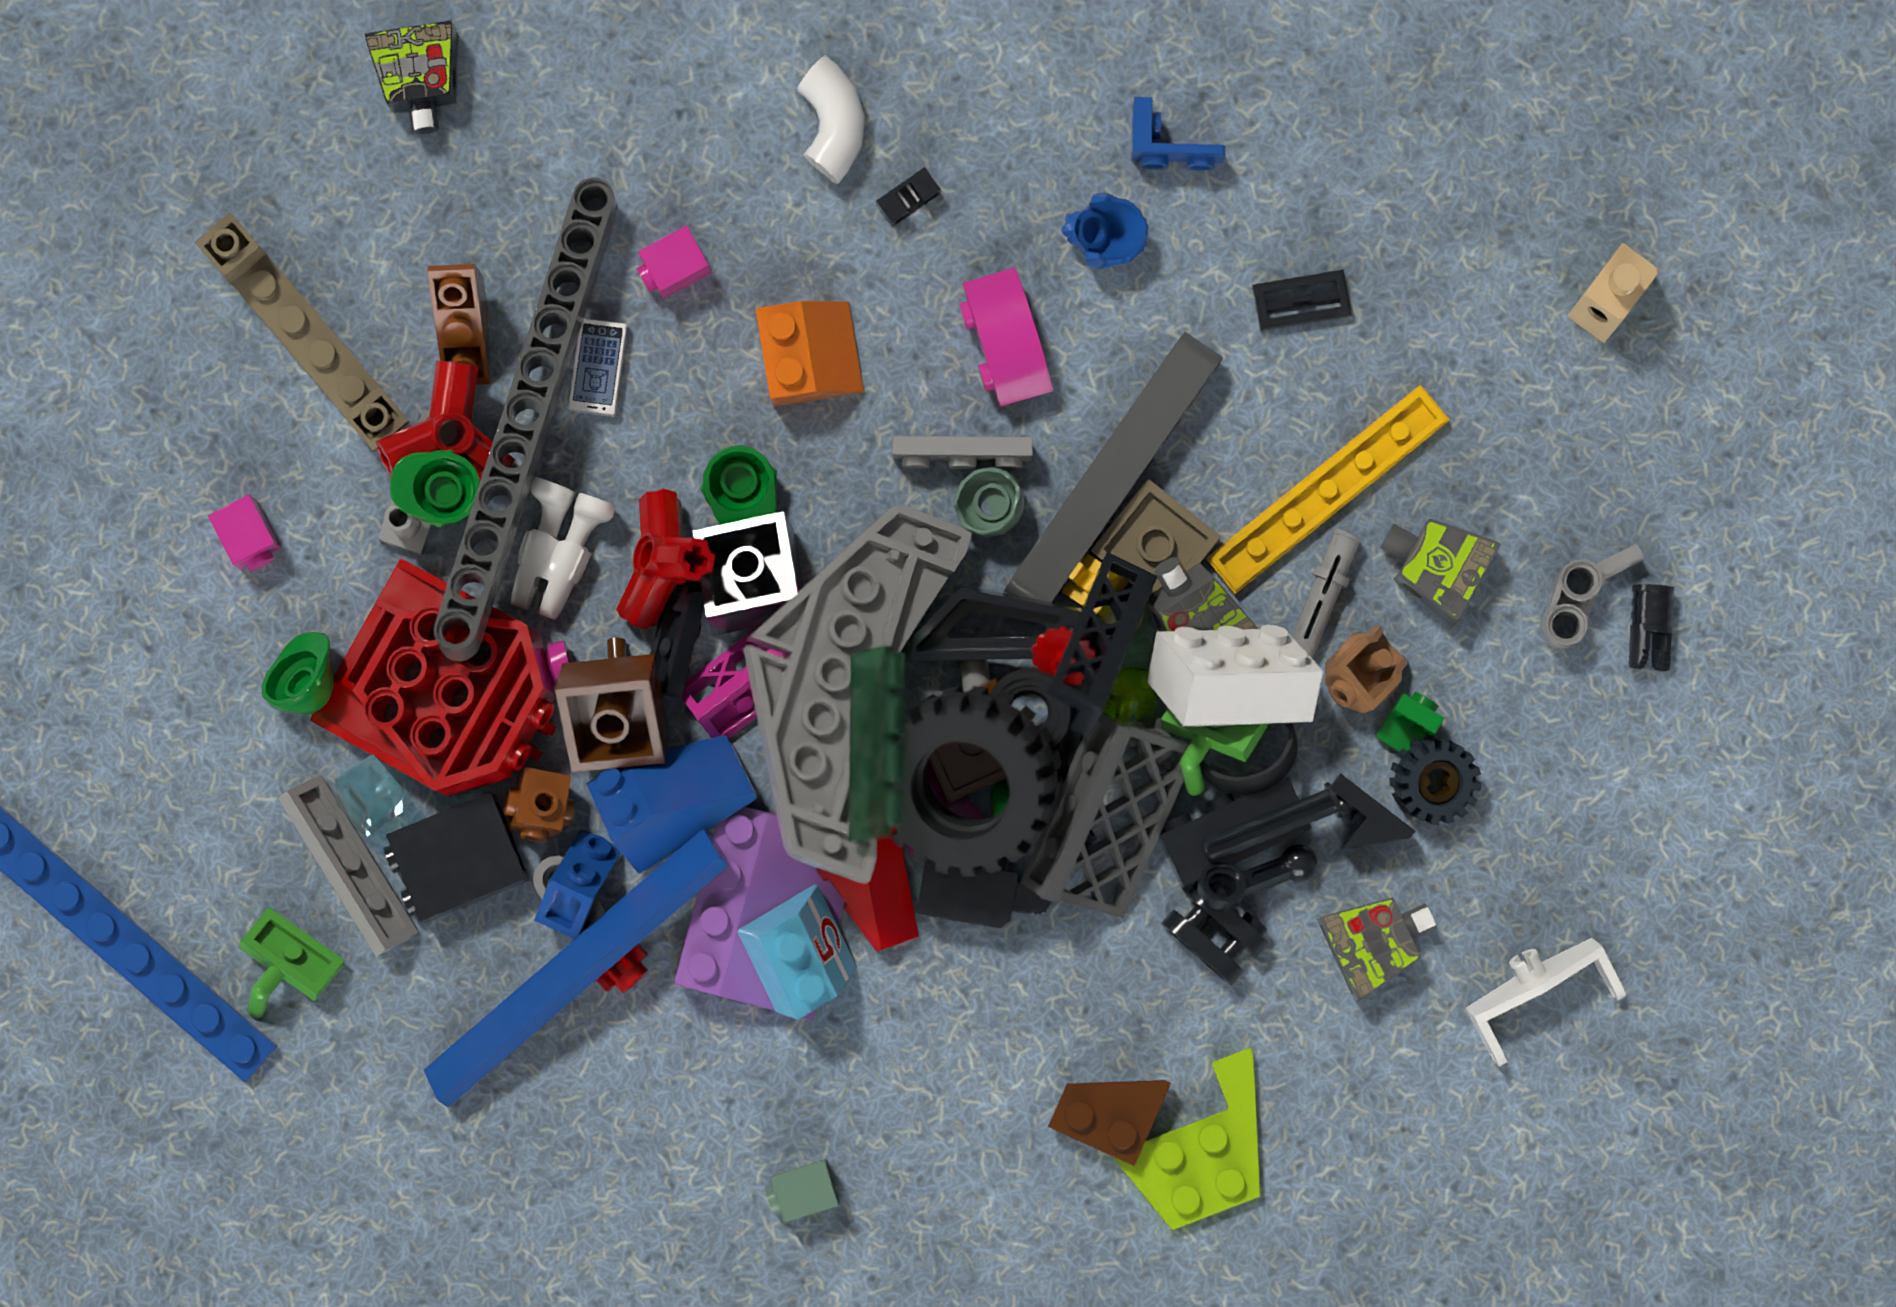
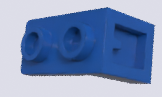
(1147, 126)
(576, 884)

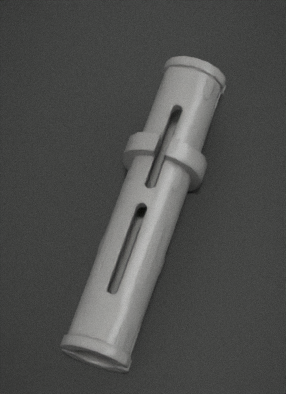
(1343, 547)

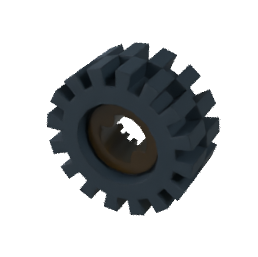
(1412, 780)

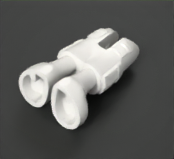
(552, 559)

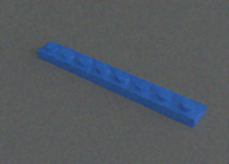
(131, 950)

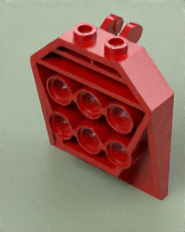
(485, 735)

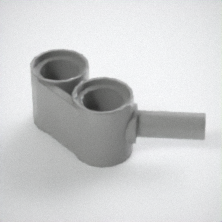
(1576, 606)

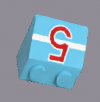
(798, 953)

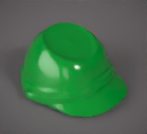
(739, 484)
(434, 486)
(301, 675)

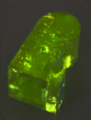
(1131, 696)

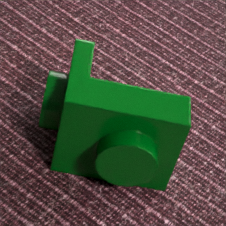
(1409, 720)

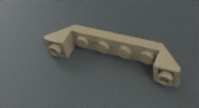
(301, 330)

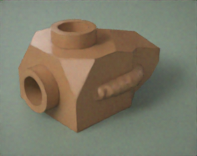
(1364, 671)

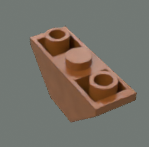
(461, 316)

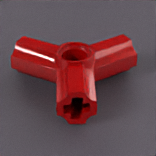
(450, 400)
(661, 559)

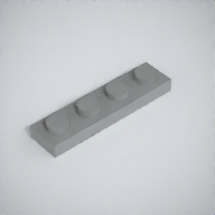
(348, 865)

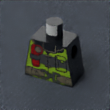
(417, 70)

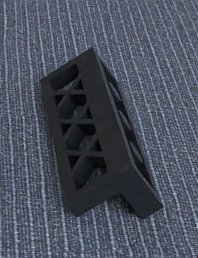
(1113, 646)

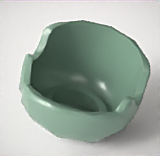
(1002, 496)

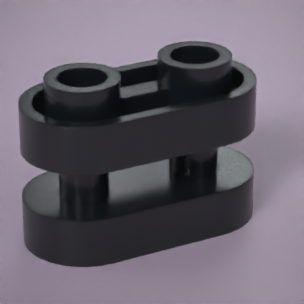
(1244, 933)

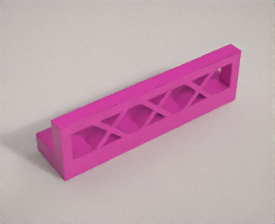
(732, 701)

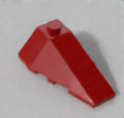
(884, 904)

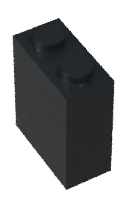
(455, 858)

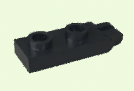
(676, 636)

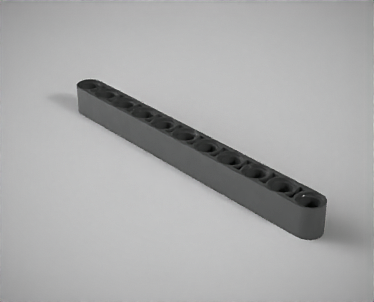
(530, 438)

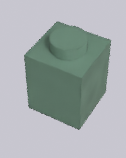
(802, 1191)

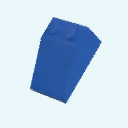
(666, 804)

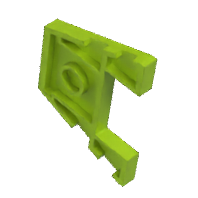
(1209, 1160)

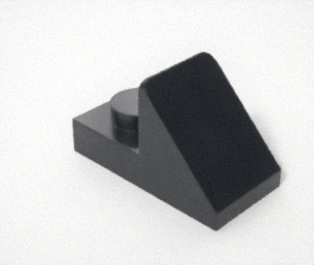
(1378, 823)

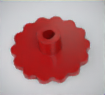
(1049, 651)

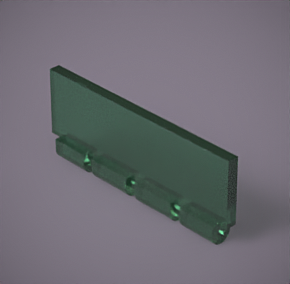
(873, 757)

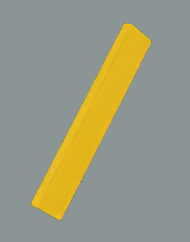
(1327, 489)

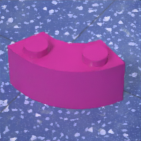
(1006, 336)

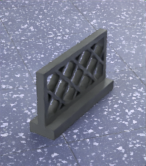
(1082, 807)

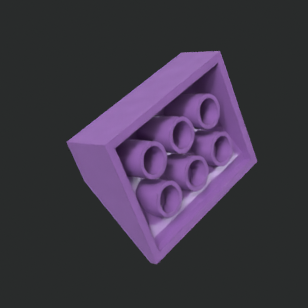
(754, 883)

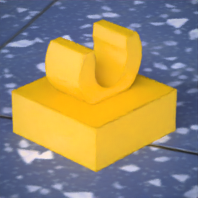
(1082, 579)

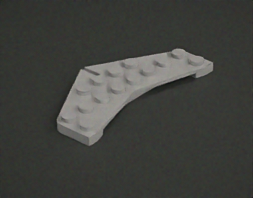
(802, 702)

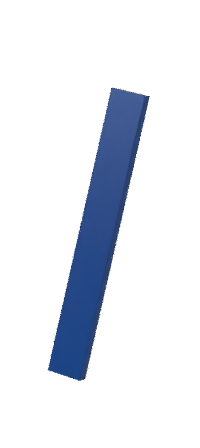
(575, 967)

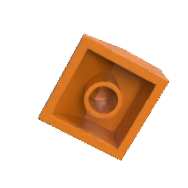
(808, 351)

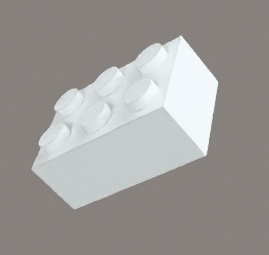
(1234, 676)

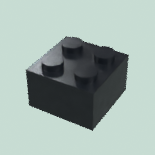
(751, 572)

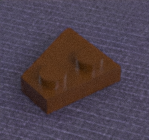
(1110, 1115)

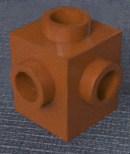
(550, 792)

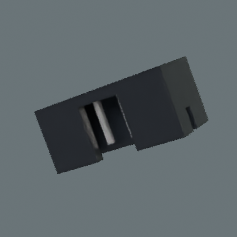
(908, 197)

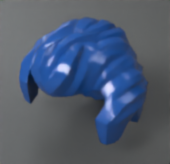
(1107, 231)

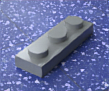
(962, 451)

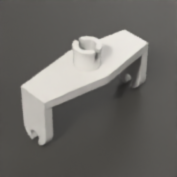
(1534, 980)

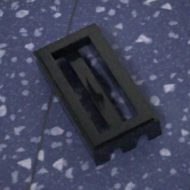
(1307, 317)

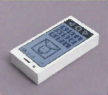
(598, 367)

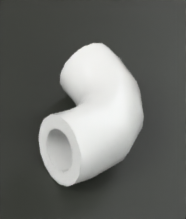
(839, 119)

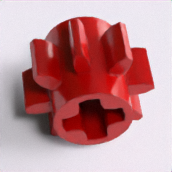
(625, 972)

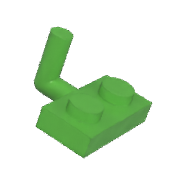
(1232, 740)
(288, 956)

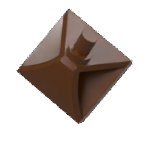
(613, 711)

